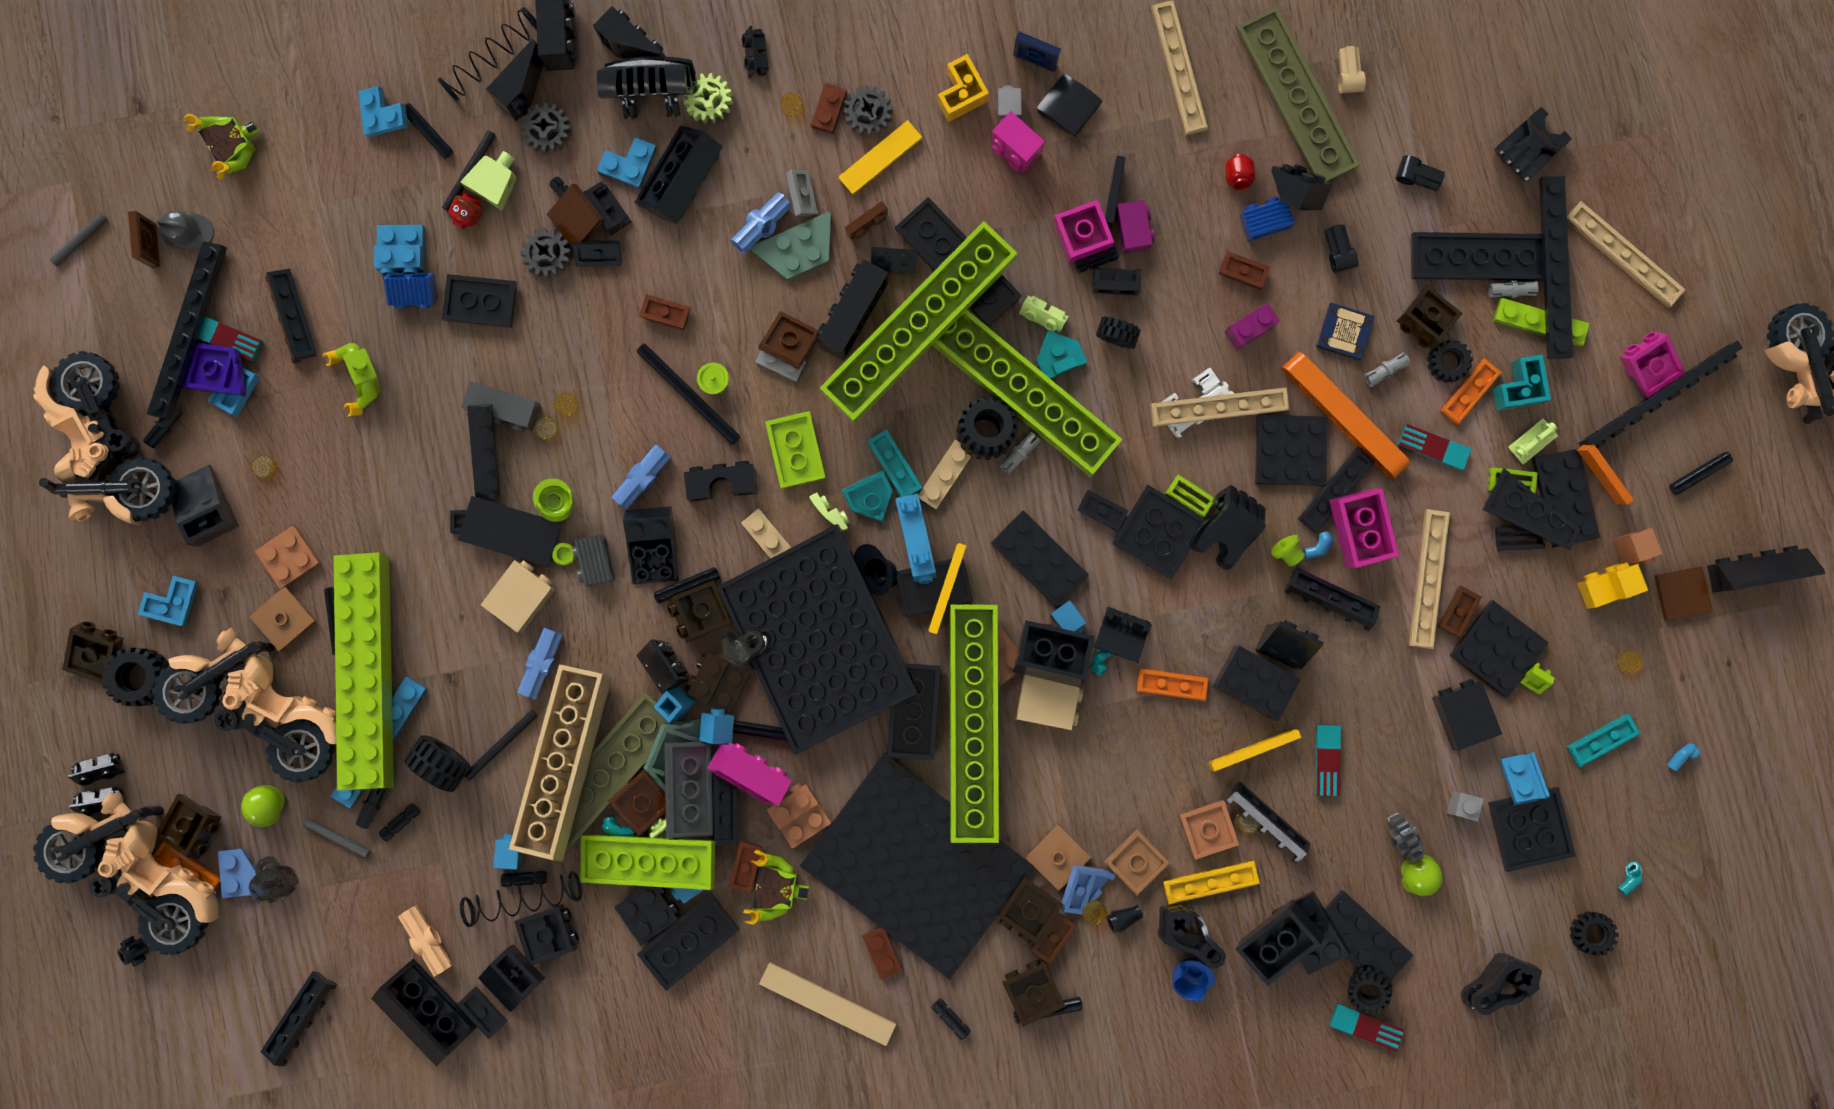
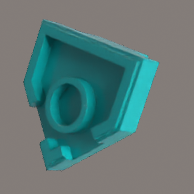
(1059, 355)
(869, 495)

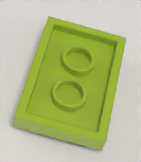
(795, 450)

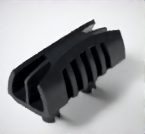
(647, 78)

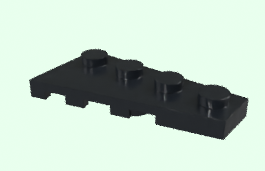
(1523, 508)

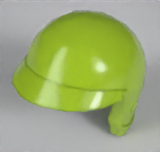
(553, 500)
(263, 805)
(1421, 877)

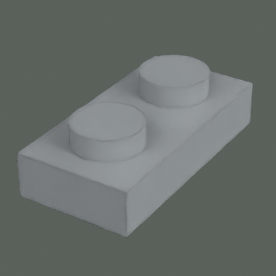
(801, 193)
(779, 367)

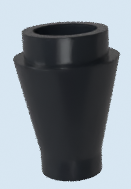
(1122, 919)

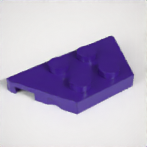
(215, 370)

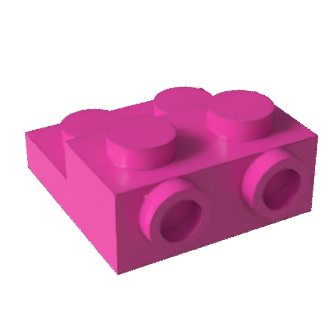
(1652, 363)

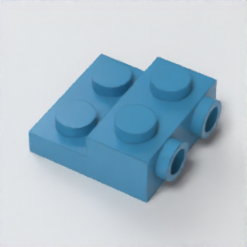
(400, 249)

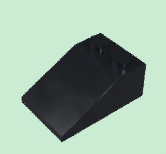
(517, 83)

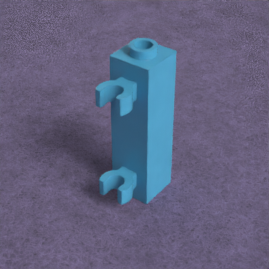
(916, 539)

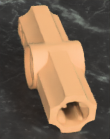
(425, 940)

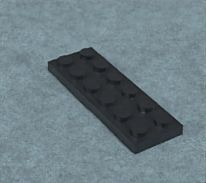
(936, 239)
(1476, 256)

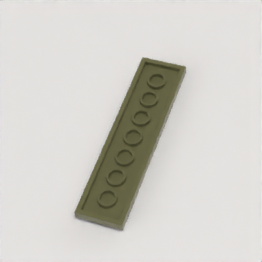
(1297, 95)
(616, 763)

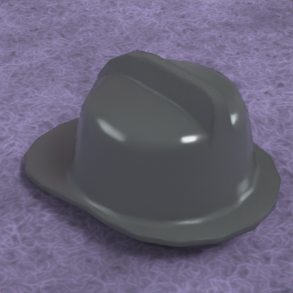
(185, 229)

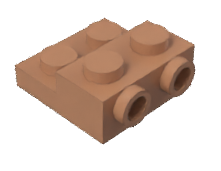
(799, 815)

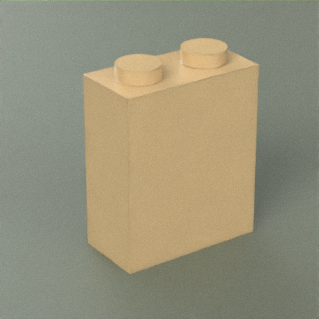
(518, 596)
(1048, 703)

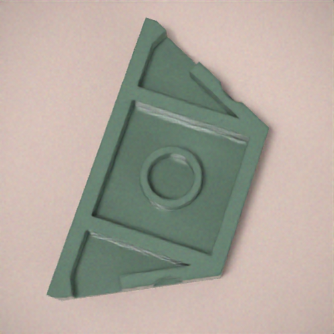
(797, 248)
(671, 732)

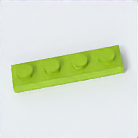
(1533, 320)

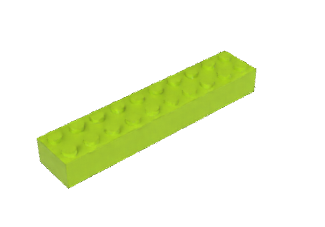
(919, 322)
(1028, 393)
(363, 672)
(974, 724)

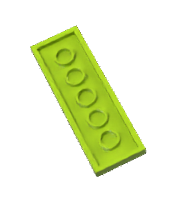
(647, 861)

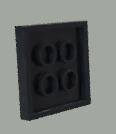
(1291, 450)
(1158, 532)
(1499, 648)
(1531, 831)

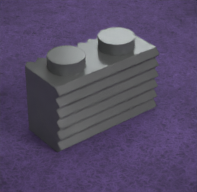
(593, 560)

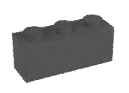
(506, 406)

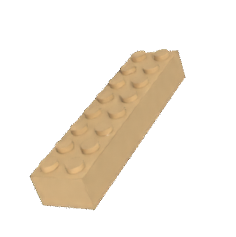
(560, 763)

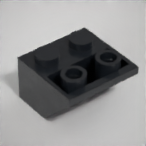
(1300, 188)
(511, 977)

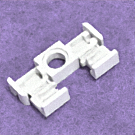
(1210, 388)

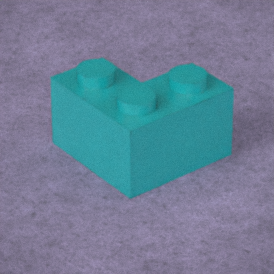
(1529, 385)

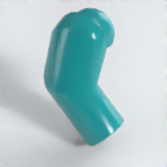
(1098, 662)
(612, 829)
(1633, 878)

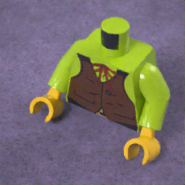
(226, 141)
(360, 373)
(774, 888)

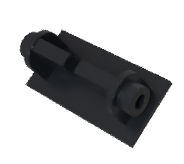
(753, 42)
(894, 259)
(86, 772)
(88, 803)

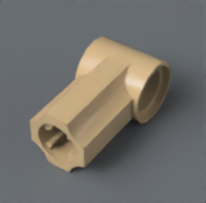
(1351, 77)

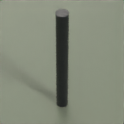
(477, 156)
(501, 744)

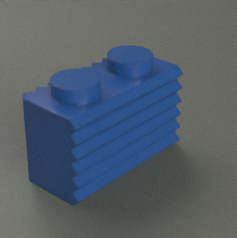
(1266, 219)
(410, 289)

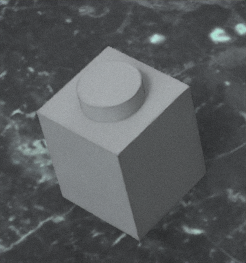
(1008, 100)
(1465, 806)

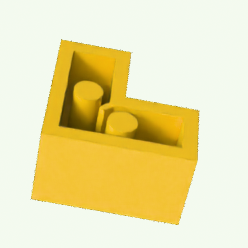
(967, 89)
(1616, 583)

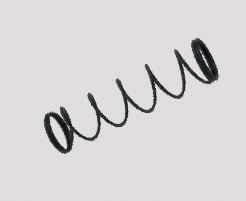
(448, 88)
(570, 884)

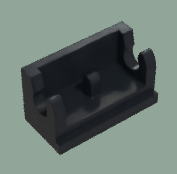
(608, 207)
(1116, 281)

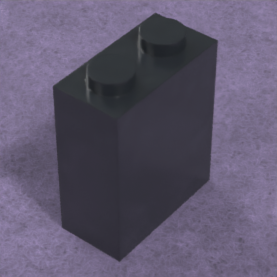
(1466, 714)

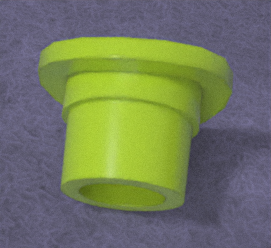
(712, 378)
(1288, 550)

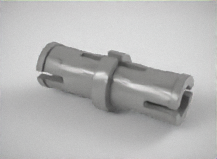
(1513, 289)
(1386, 369)
(1020, 453)

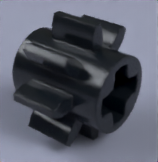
(133, 951)

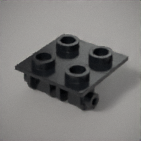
(1122, 634)

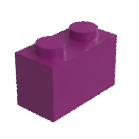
(1134, 226)
(1252, 326)

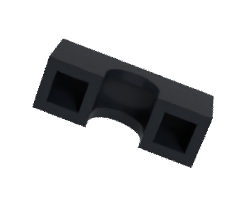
(700, 481)

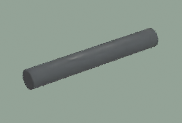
(78, 239)
(337, 838)

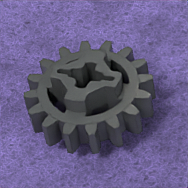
(875, 106)
(538, 120)
(540, 259)
(1405, 838)

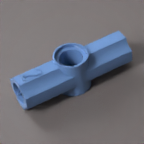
(761, 223)
(641, 477)
(540, 663)

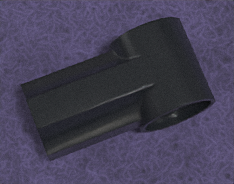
(1412, 172)
(1341, 254)

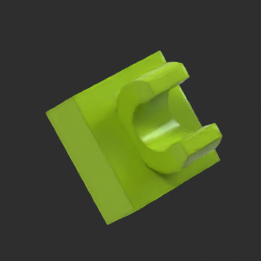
(1537, 679)

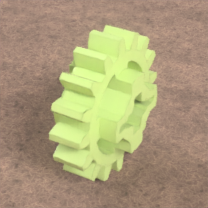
(717, 100)

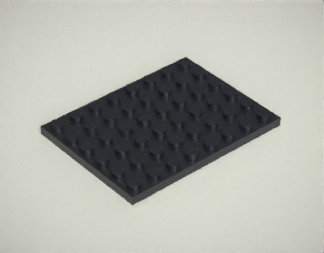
(826, 639)
(900, 870)

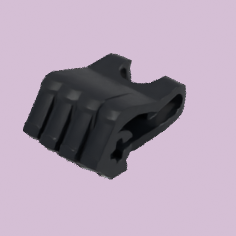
(1531, 146)
(1233, 527)
(1196, 944)
(1502, 969)

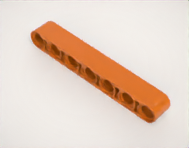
(1346, 415)

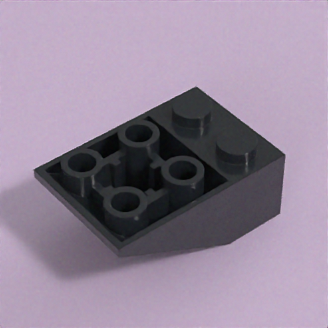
(623, 37)
(202, 508)
(651, 545)
(1288, 645)
(661, 665)

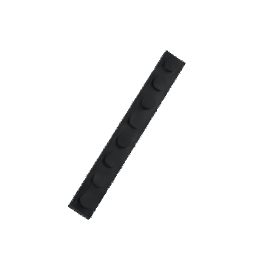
(1556, 267)
(186, 331)
(1670, 391)

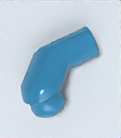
(1322, 548)
(1682, 755)

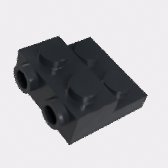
(647, 912)
(547, 934)

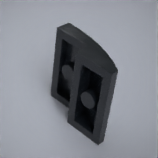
(1069, 104)

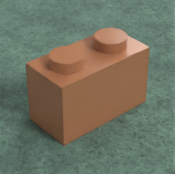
(1638, 547)

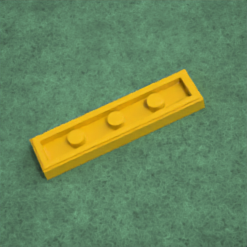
(880, 158)
(947, 588)
(1254, 749)
(1211, 882)

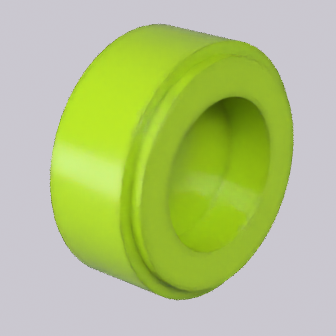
(563, 554)

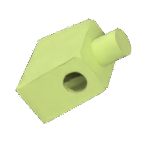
(492, 180)

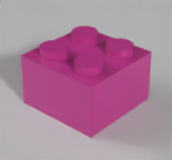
(1016, 143)
(1083, 231)

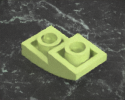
(833, 516)

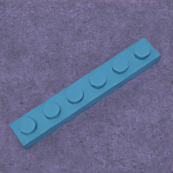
(403, 705)

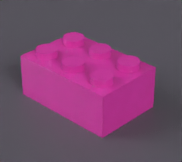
(1364, 527)
(750, 773)

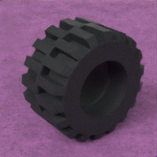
(989, 411)
(118, 675)
(437, 763)

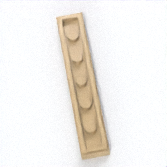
(1179, 68)
(1625, 254)
(1219, 407)
(1429, 579)
(827, 1003)

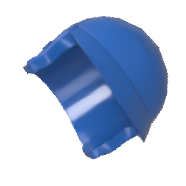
(1192, 979)

